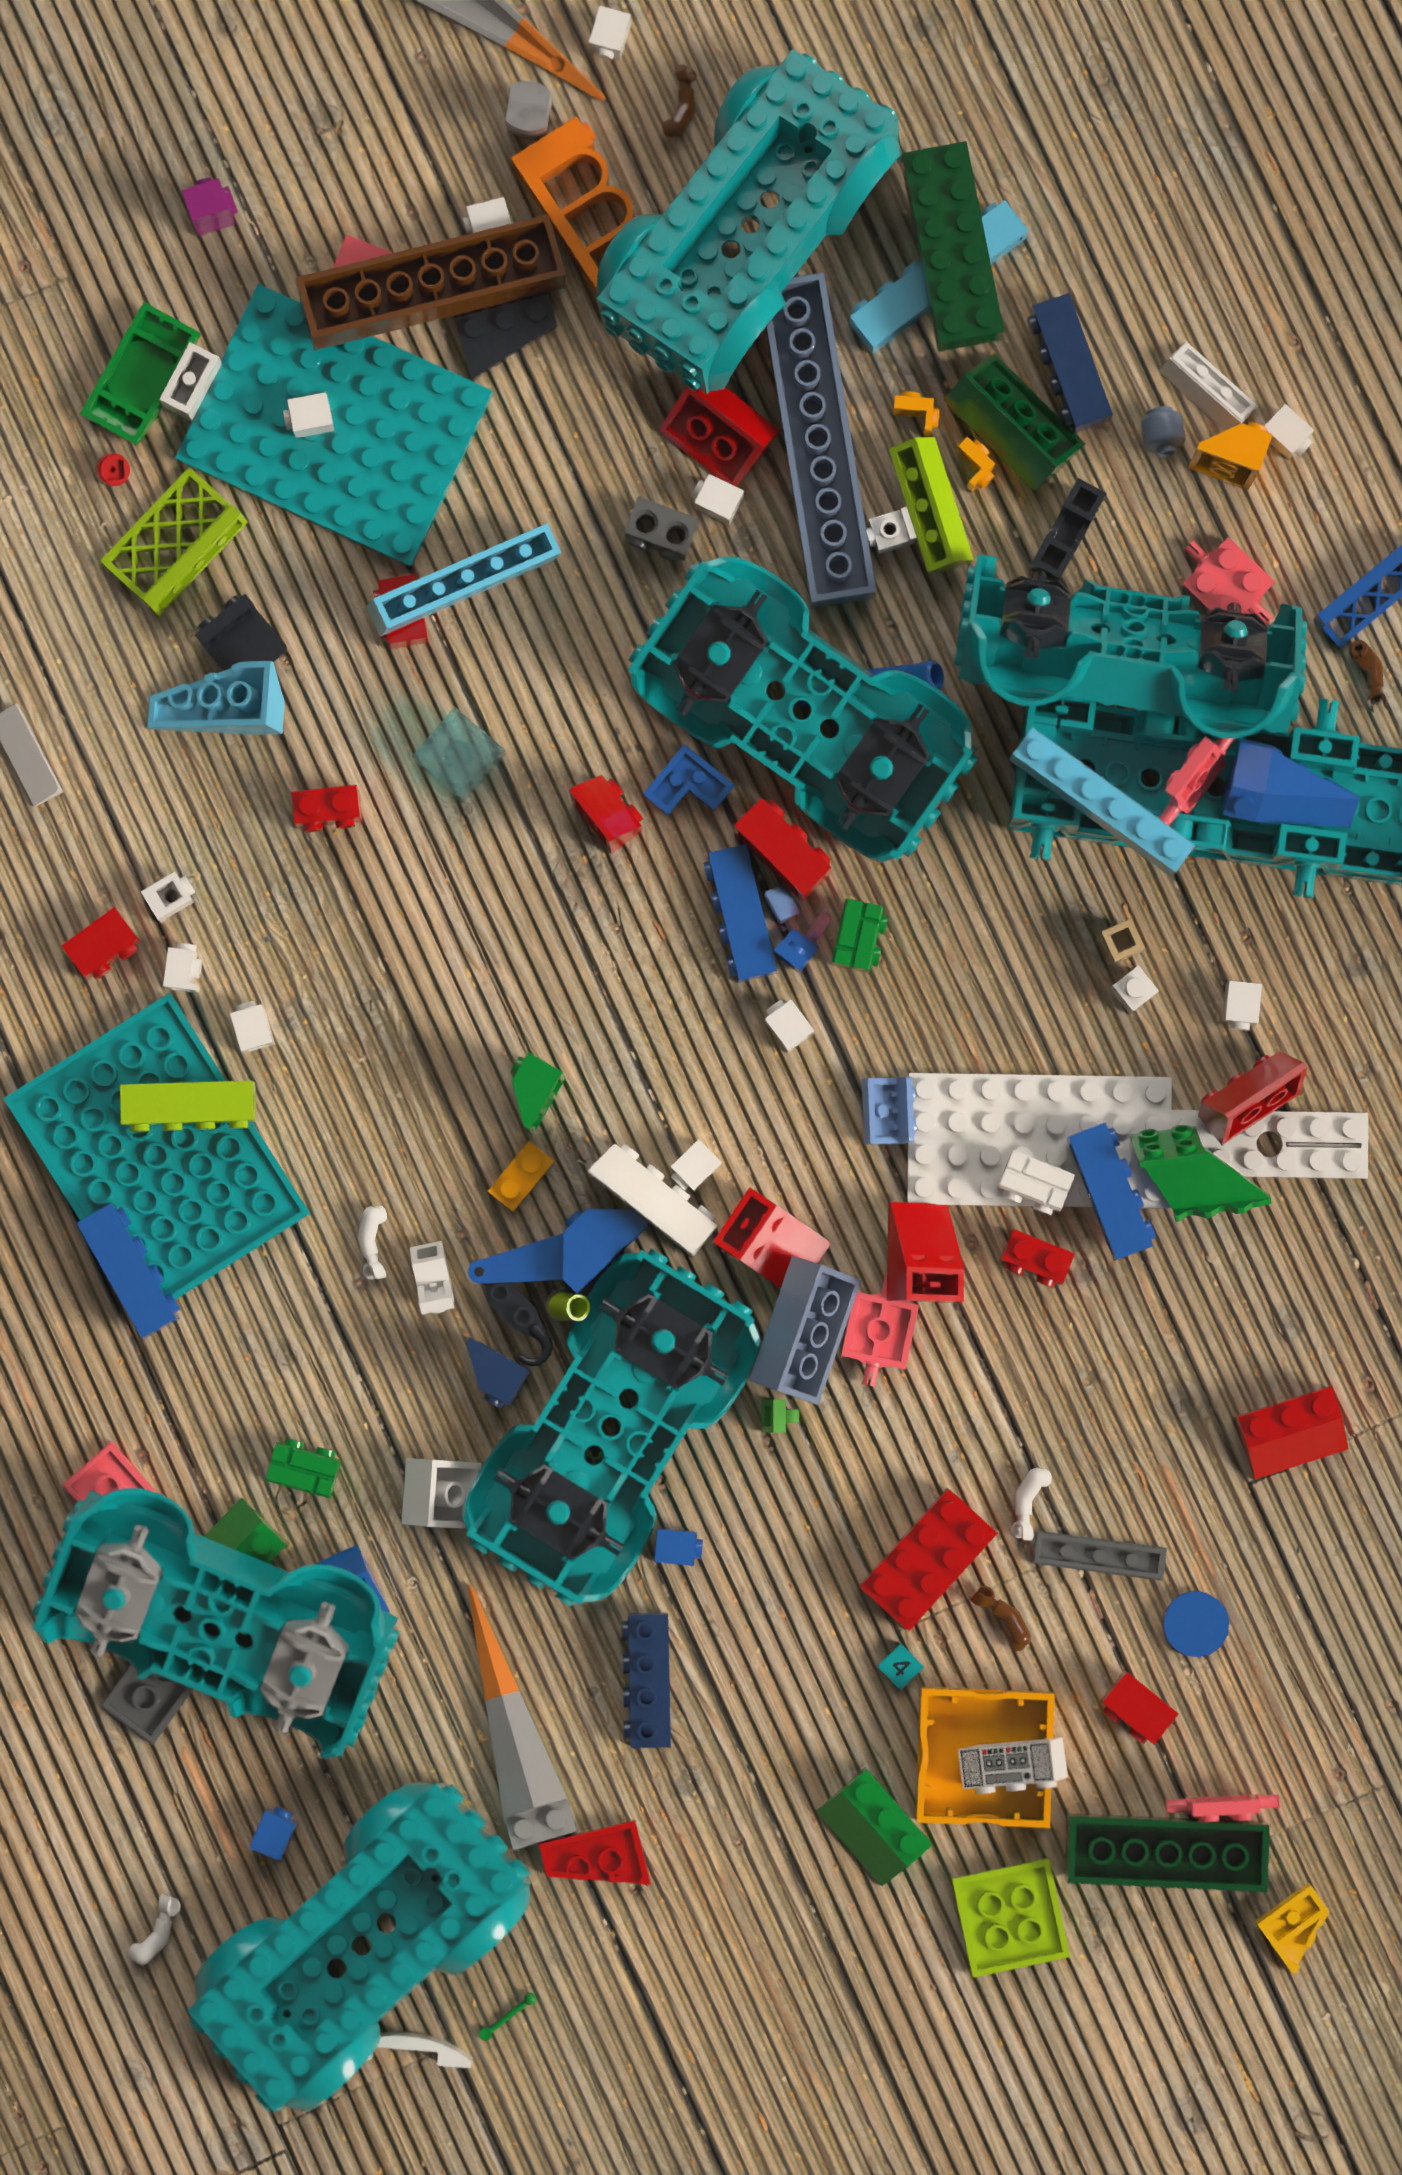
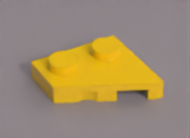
(1293, 1925)

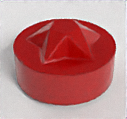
(112, 469)

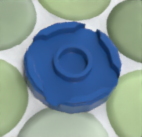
(1196, 1624)

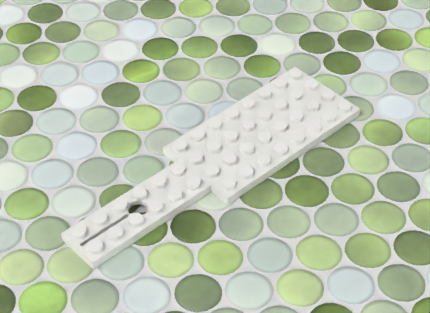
(978, 1119)

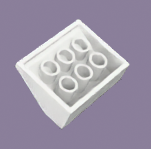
(652, 1199)

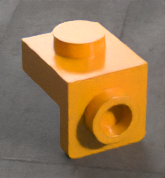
(914, 405)
(976, 456)

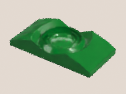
(138, 373)

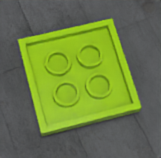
(1010, 1917)

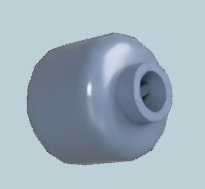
(1163, 431)

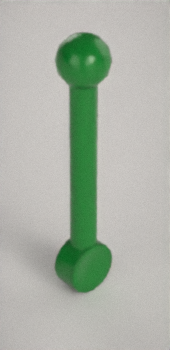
(487, 2032)

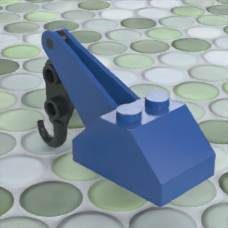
(572, 1257)

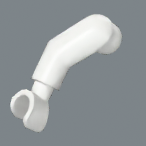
(366, 1237)
(1024, 1496)
(150, 1947)

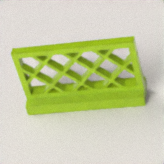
(193, 560)

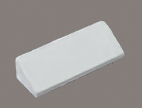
(1208, 387)
(27, 756)

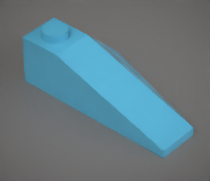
(230, 702)

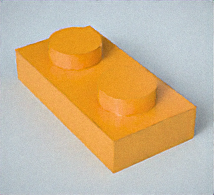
(521, 1176)

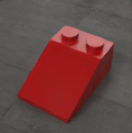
(606, 812)

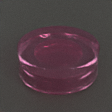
(817, 925)

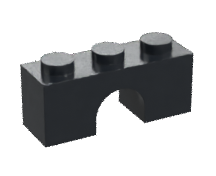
(1068, 530)

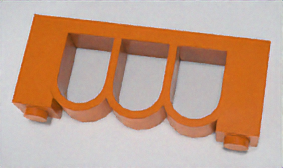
(550, 157)

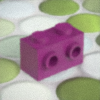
(210, 205)

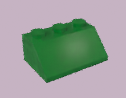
(535, 1088)
(248, 1533)
(874, 1827)

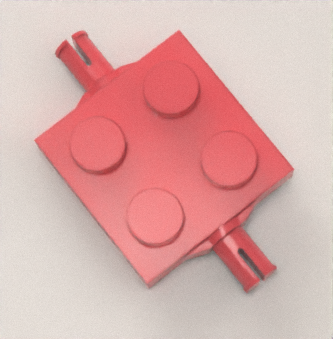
(1228, 577)
(1195, 777)
(879, 1332)
(1236, 1807)

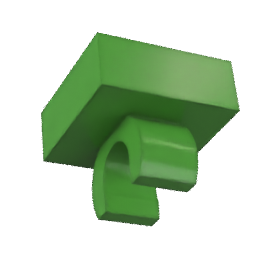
(776, 1416)

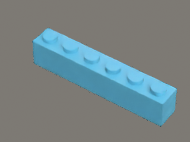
(906, 299)
(463, 579)
(1101, 802)

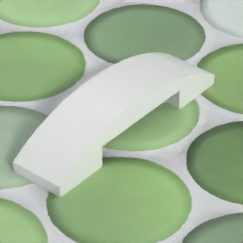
(448, 2054)

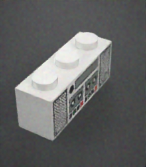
(1013, 1765)

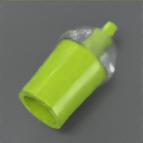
(567, 1306)

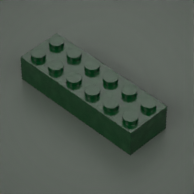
(952, 246)
(1167, 1852)

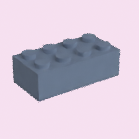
(805, 1330)

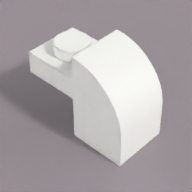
(432, 1278)

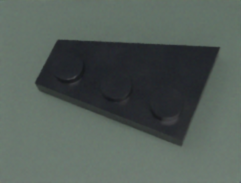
(501, 331)

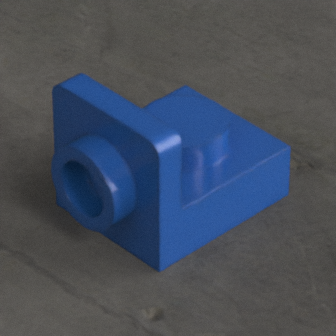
(795, 950)

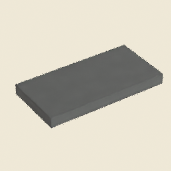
(150, 1702)

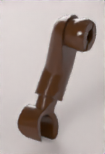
(686, 109)
(1372, 667)
(1012, 1618)

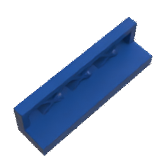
(1359, 590)

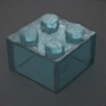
(458, 755)

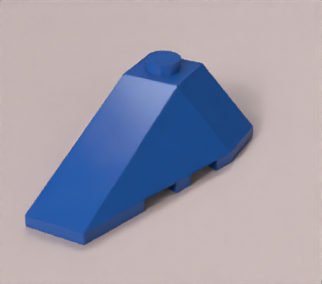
(1278, 790)

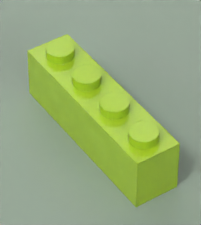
(931, 504)
(188, 1104)

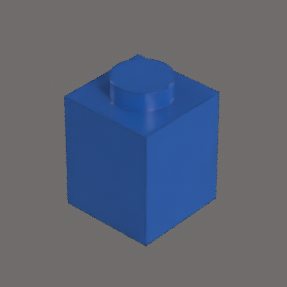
(677, 1547)
(274, 1833)

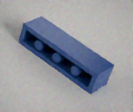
(741, 912)
(1110, 1191)
(128, 1270)

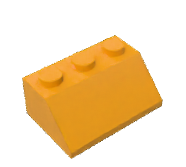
(1233, 454)

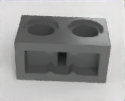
(665, 521)

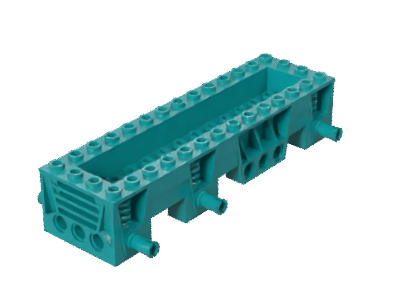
(1130, 741)

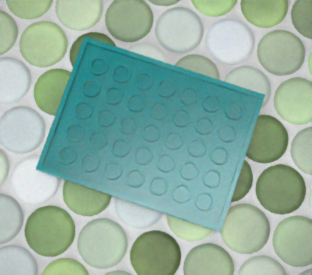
(393, 437)
(188, 1192)

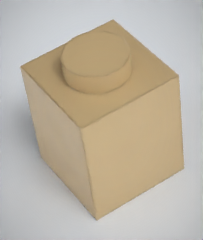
(1121, 941)

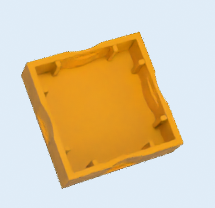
(978, 1717)

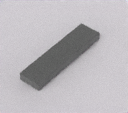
(1099, 1555)

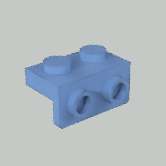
(888, 1110)

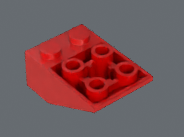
(768, 1237)
(923, 1254)

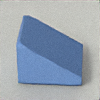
(781, 903)

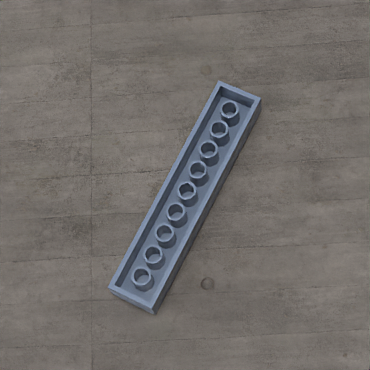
(819, 446)

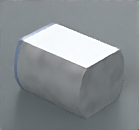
(528, 110)

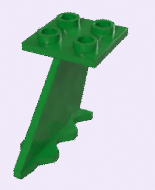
(1192, 1176)

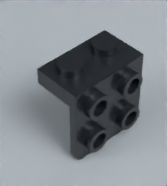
(239, 635)

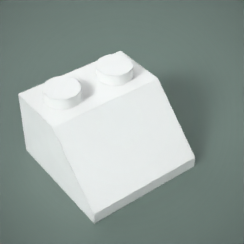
(436, 1492)

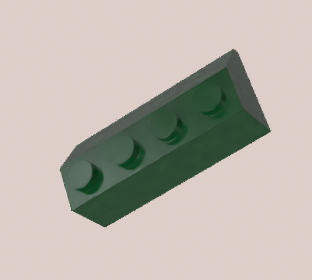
(1013, 421)

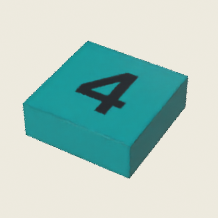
(900, 1666)

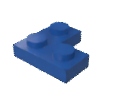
(687, 774)

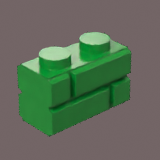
(858, 936)
(303, 1468)

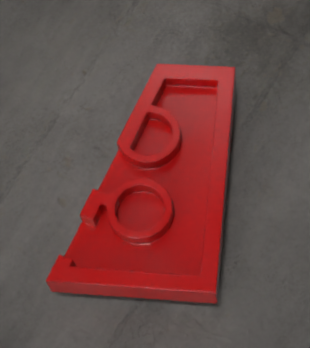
(598, 1854)

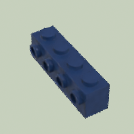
(1070, 362)
(649, 1680)

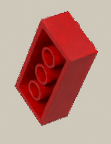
(928, 1559)

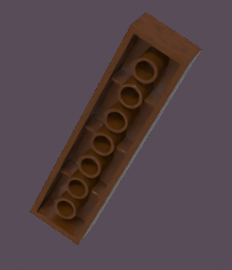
(431, 282)

